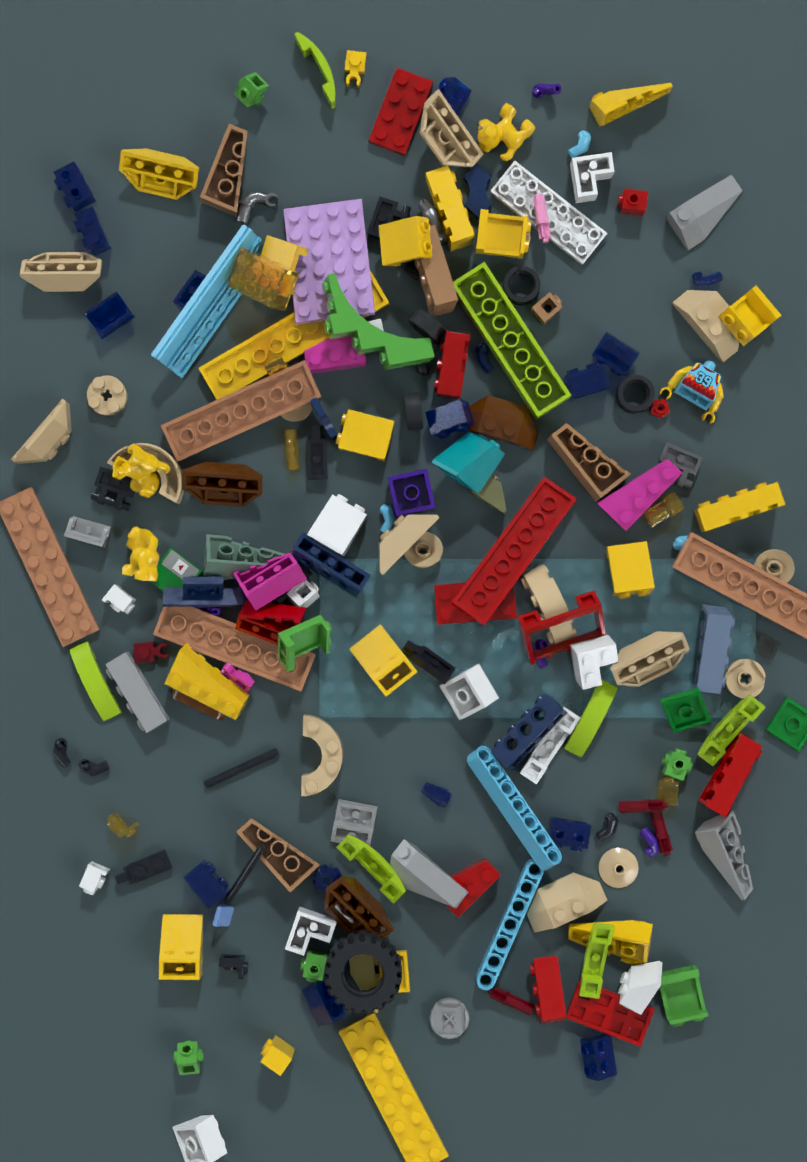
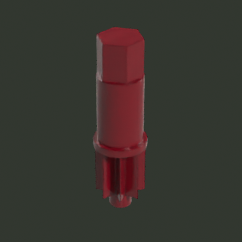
(642, 806)
(661, 833)
(511, 1000)

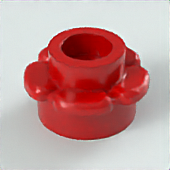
(659, 403)

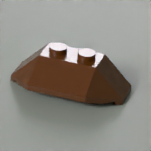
(503, 422)
(222, 483)
(356, 908)

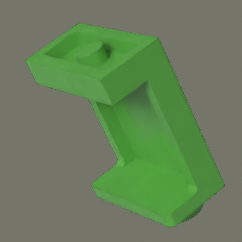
(302, 639)
(682, 996)

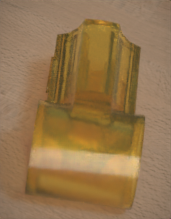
(667, 507)

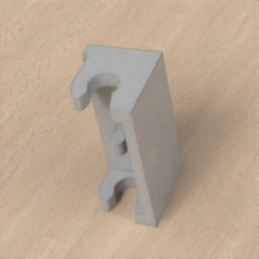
(88, 531)

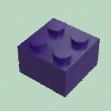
(411, 493)

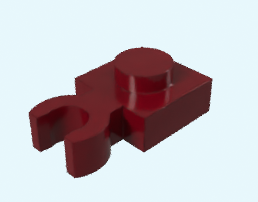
(147, 651)

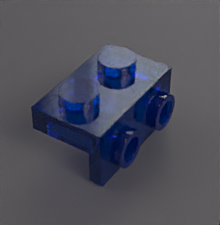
(454, 92)
(109, 315)
(615, 354)
(598, 1057)

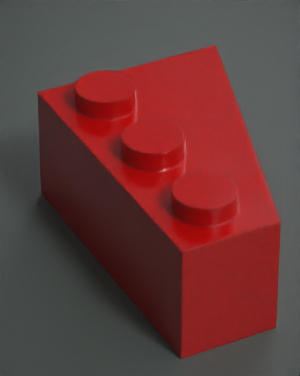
(452, 365)
(268, 620)
(476, 880)
(548, 990)

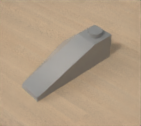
(701, 213)
(722, 846)
(424, 876)

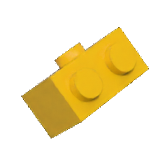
(277, 1054)

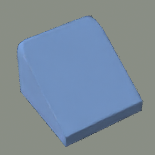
(223, 915)

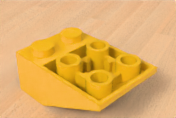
(383, 660)
(181, 947)

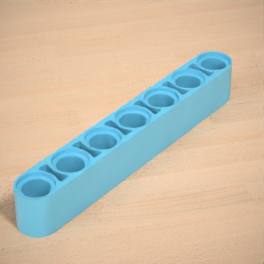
(514, 808)
(508, 933)

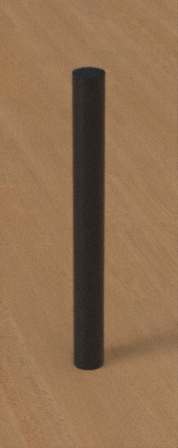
(241, 768)
(245, 873)

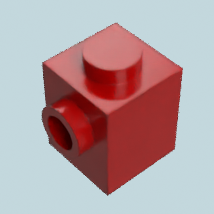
(633, 202)

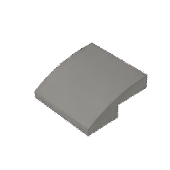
(355, 820)

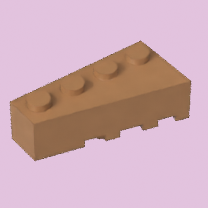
(225, 176)
(436, 279)
(587, 463)
(280, 857)

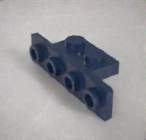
(202, 593)

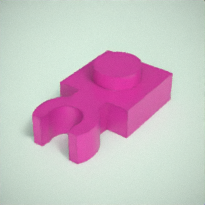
(240, 678)

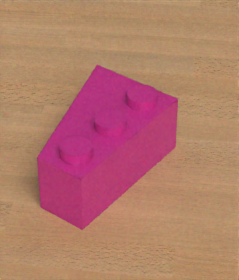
(333, 356)
(270, 580)

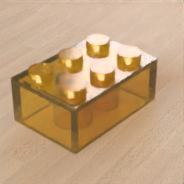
(263, 279)

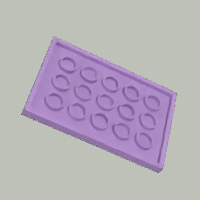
(335, 245)

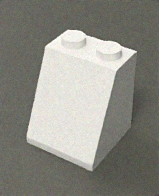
(338, 524)

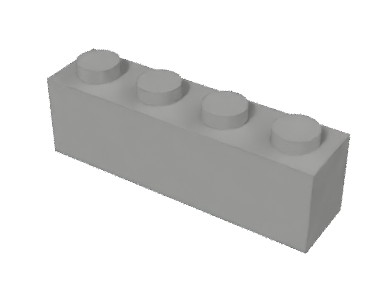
(137, 692)

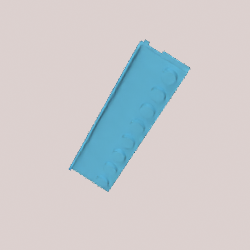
(205, 308)

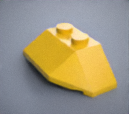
(158, 172)

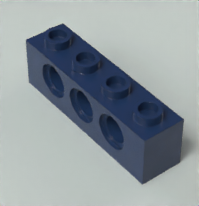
(329, 565)
(539, 729)

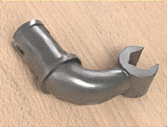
(248, 202)
(432, 214)

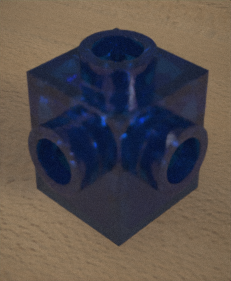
(325, 871)

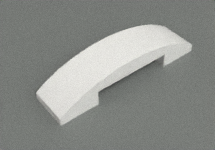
(548, 747)

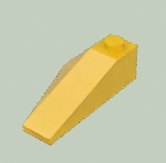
(618, 103)
(629, 941)

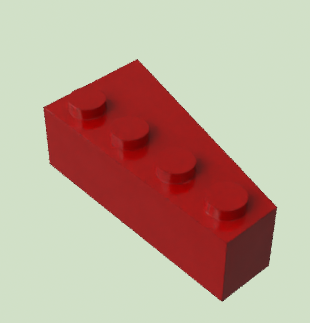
(730, 774)

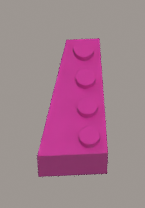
(638, 495)

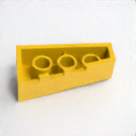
(450, 208)
(739, 507)
(205, 683)

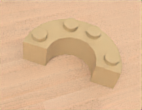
(171, 482)
(550, 602)
(331, 751)

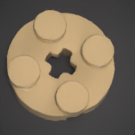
(116, 389)
(745, 667)

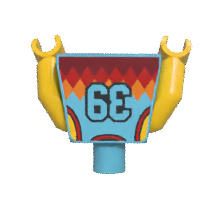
(698, 385)

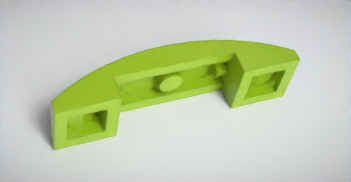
(307, 48)
(94, 681)
(591, 718)
(728, 728)
(375, 864)
(595, 959)

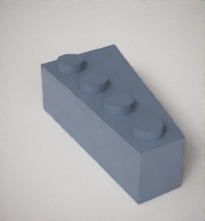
(713, 648)

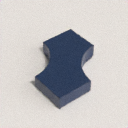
(477, 181)
(323, 418)

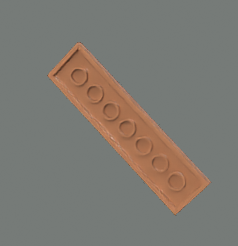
(241, 410)
(48, 567)
(743, 583)
(221, 641)

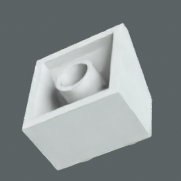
(469, 692)
(640, 985)
(200, 1139)

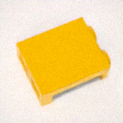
(502, 235)
(405, 240)
(283, 252)
(749, 315)
(365, 434)
(630, 569)

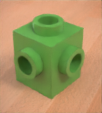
(251, 89)
(683, 767)
(317, 959)
(188, 1057)

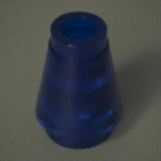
(437, 794)

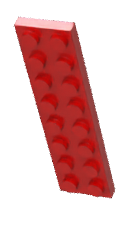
(514, 551)

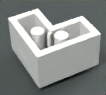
(587, 171)
(591, 655)
(308, 925)

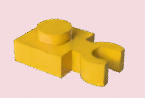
(355, 65)

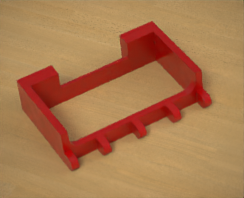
(532, 623)

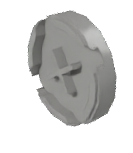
(449, 1018)

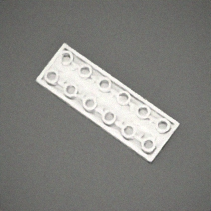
(568, 226)

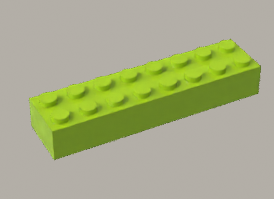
(510, 341)

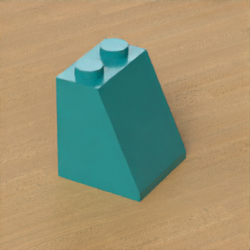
(470, 461)

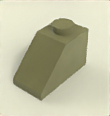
(492, 494)

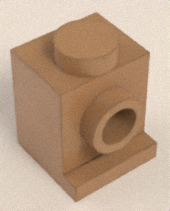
(550, 300)

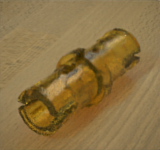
(291, 449)

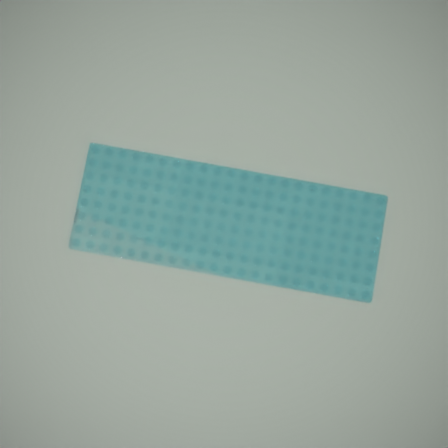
(406, 609)

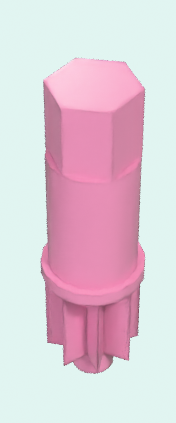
(541, 218)

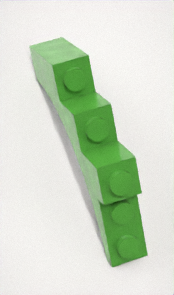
(366, 338)

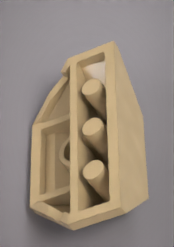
(447, 134)
(61, 271)
(702, 313)
(47, 436)
(402, 537)
(649, 658)
(564, 901)

